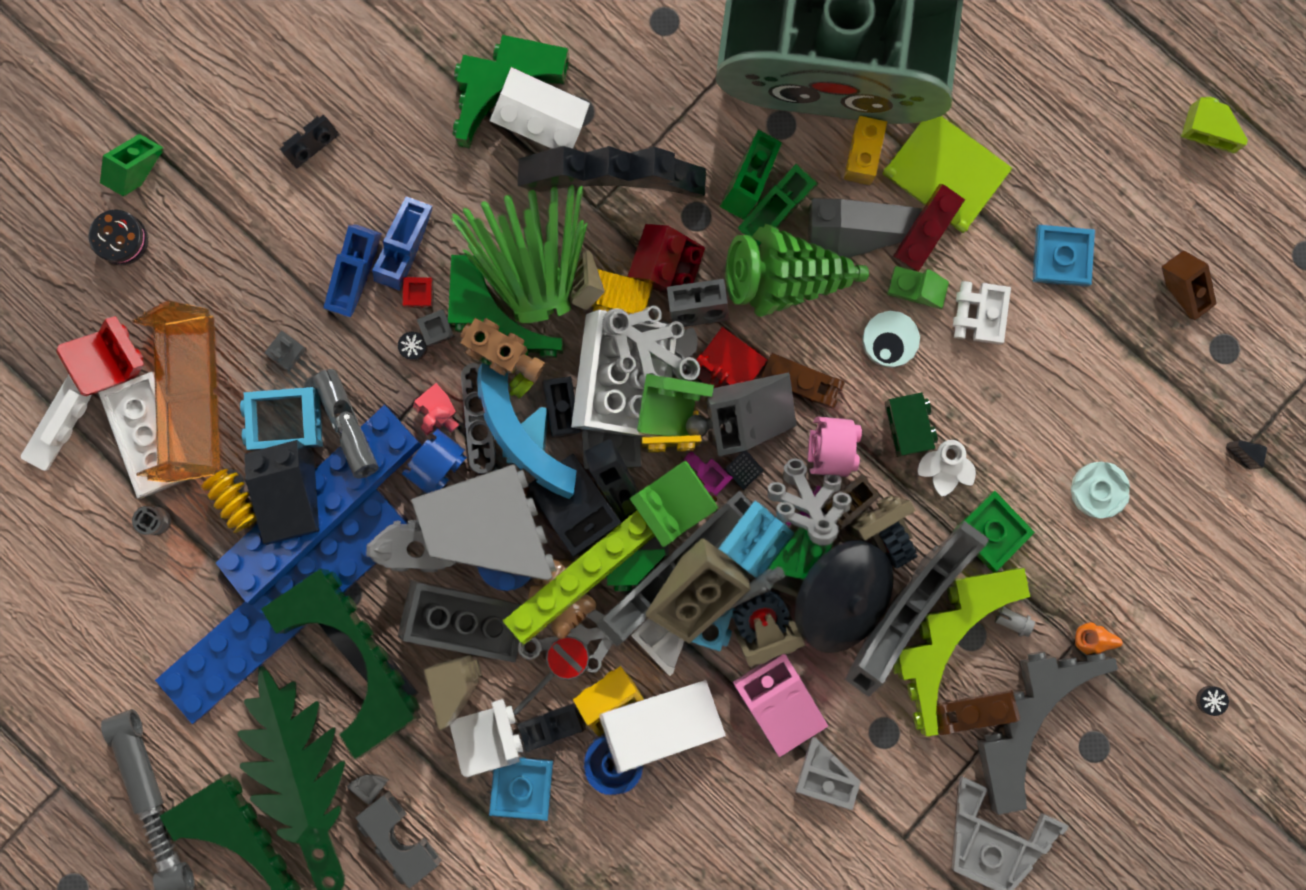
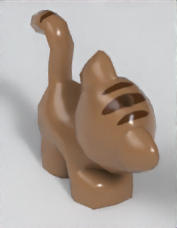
(574, 614)

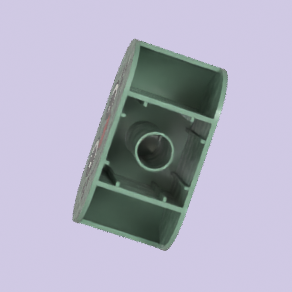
(842, 56)

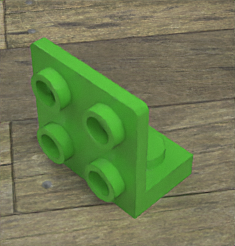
(669, 404)
(674, 503)

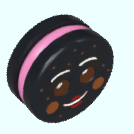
(118, 237)

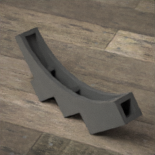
(911, 606)
(632, 609)
(1006, 755)

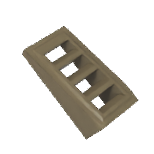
(586, 283)

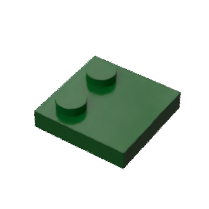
(1001, 526)

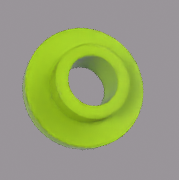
(519, 385)

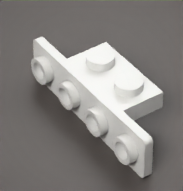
(56, 426)

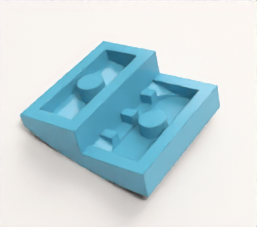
(756, 540)

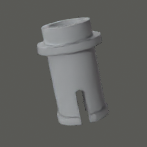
(1016, 622)

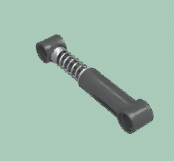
(124, 735)

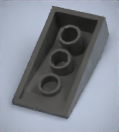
(458, 621)

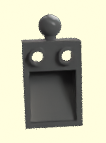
(749, 412)

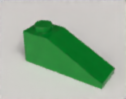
(751, 175)

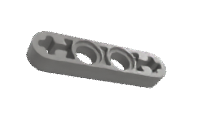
(474, 419)

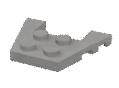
(990, 852)

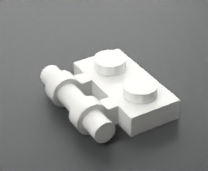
(990, 316)

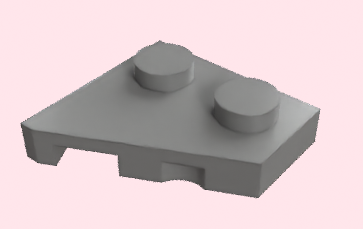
(826, 777)

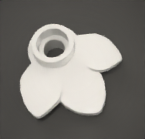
(947, 472)

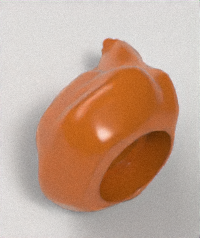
(1095, 639)

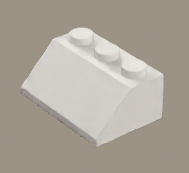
(539, 111)

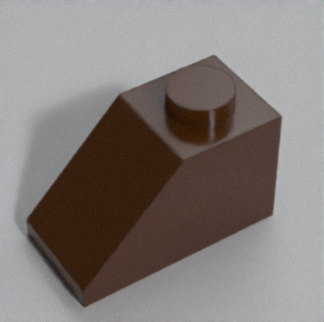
(1190, 283)

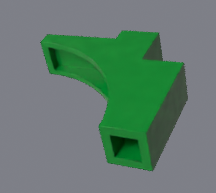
(485, 78)
(471, 300)

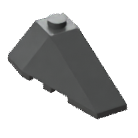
(858, 226)

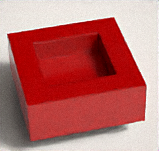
(418, 292)

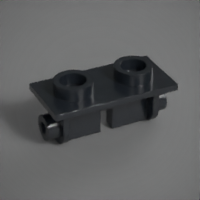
(318, 135)

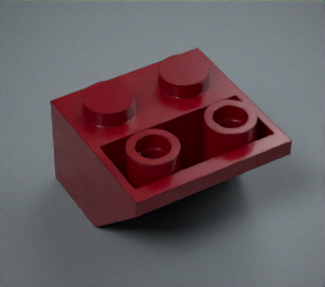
(665, 258)

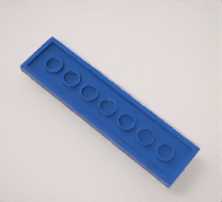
(258, 567)

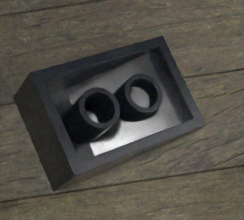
(283, 491)

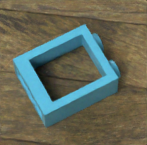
(311, 417)

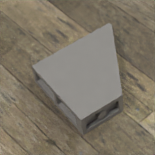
(486, 525)

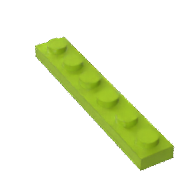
(579, 578)

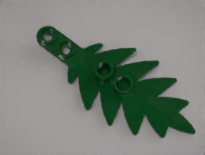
(294, 775)

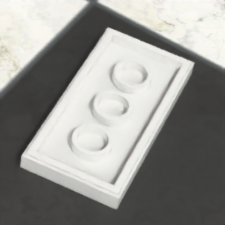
(133, 423)
(661, 726)

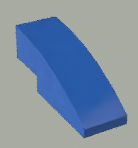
(402, 243)
(352, 269)

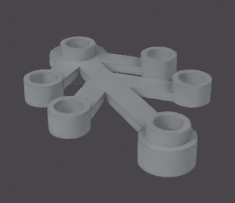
(646, 343)
(820, 528)
(581, 633)

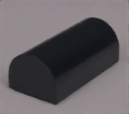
(560, 406)

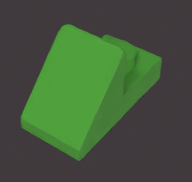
(918, 287)

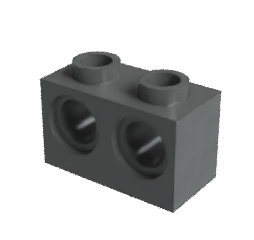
(698, 303)

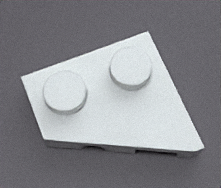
(659, 644)

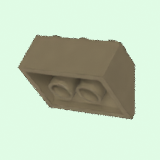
(452, 686)

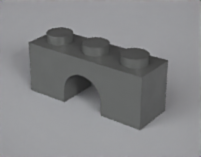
(409, 861)

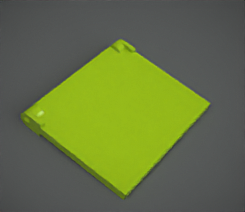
(947, 156)

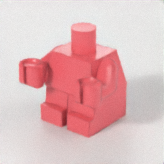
(437, 408)

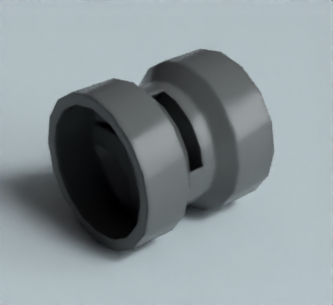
(158, 519)

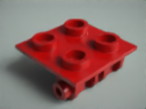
(728, 361)

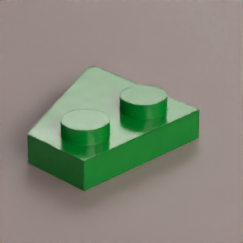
(799, 555)

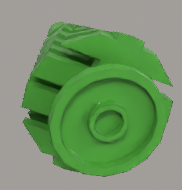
(784, 271)

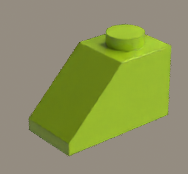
(1214, 125)

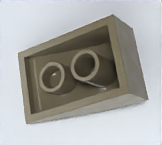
(698, 591)

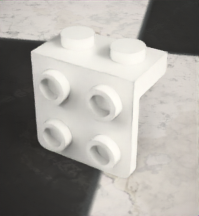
(486, 740)

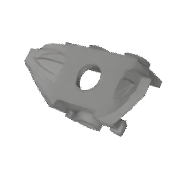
(391, 545)

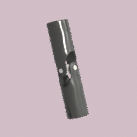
(346, 425)

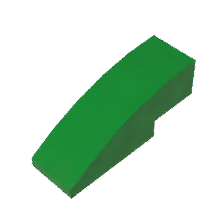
(780, 201)

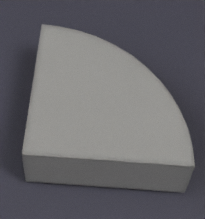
(368, 786)

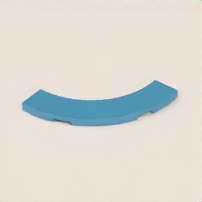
(514, 439)

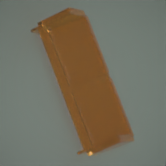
(183, 392)

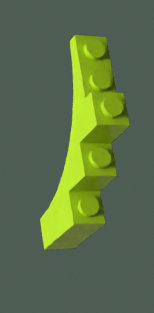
(925, 663)

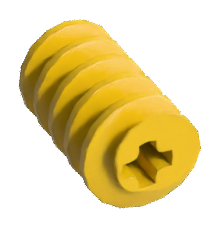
(230, 500)

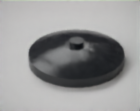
(844, 596)

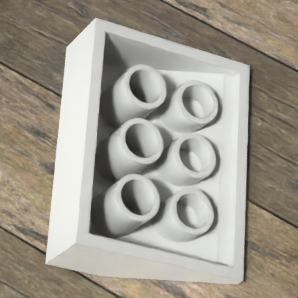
(604, 396)

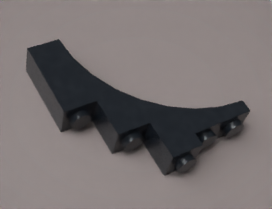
(611, 167)

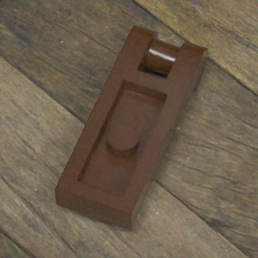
(805, 380)
(977, 712)

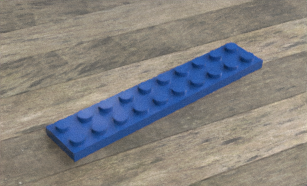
(247, 638)

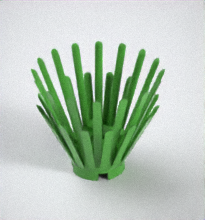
(528, 276)

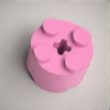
(834, 446)

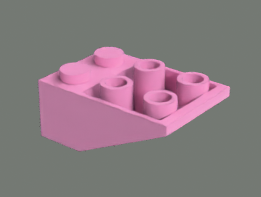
(780, 704)

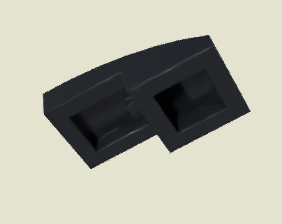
(551, 727)

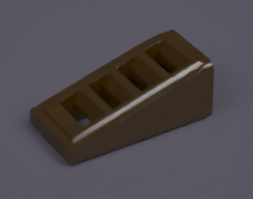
(865, 491)

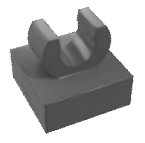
(285, 350)

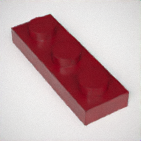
(929, 227)

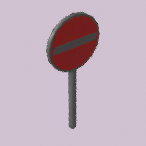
(566, 660)

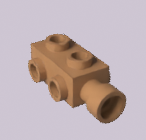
(492, 346)

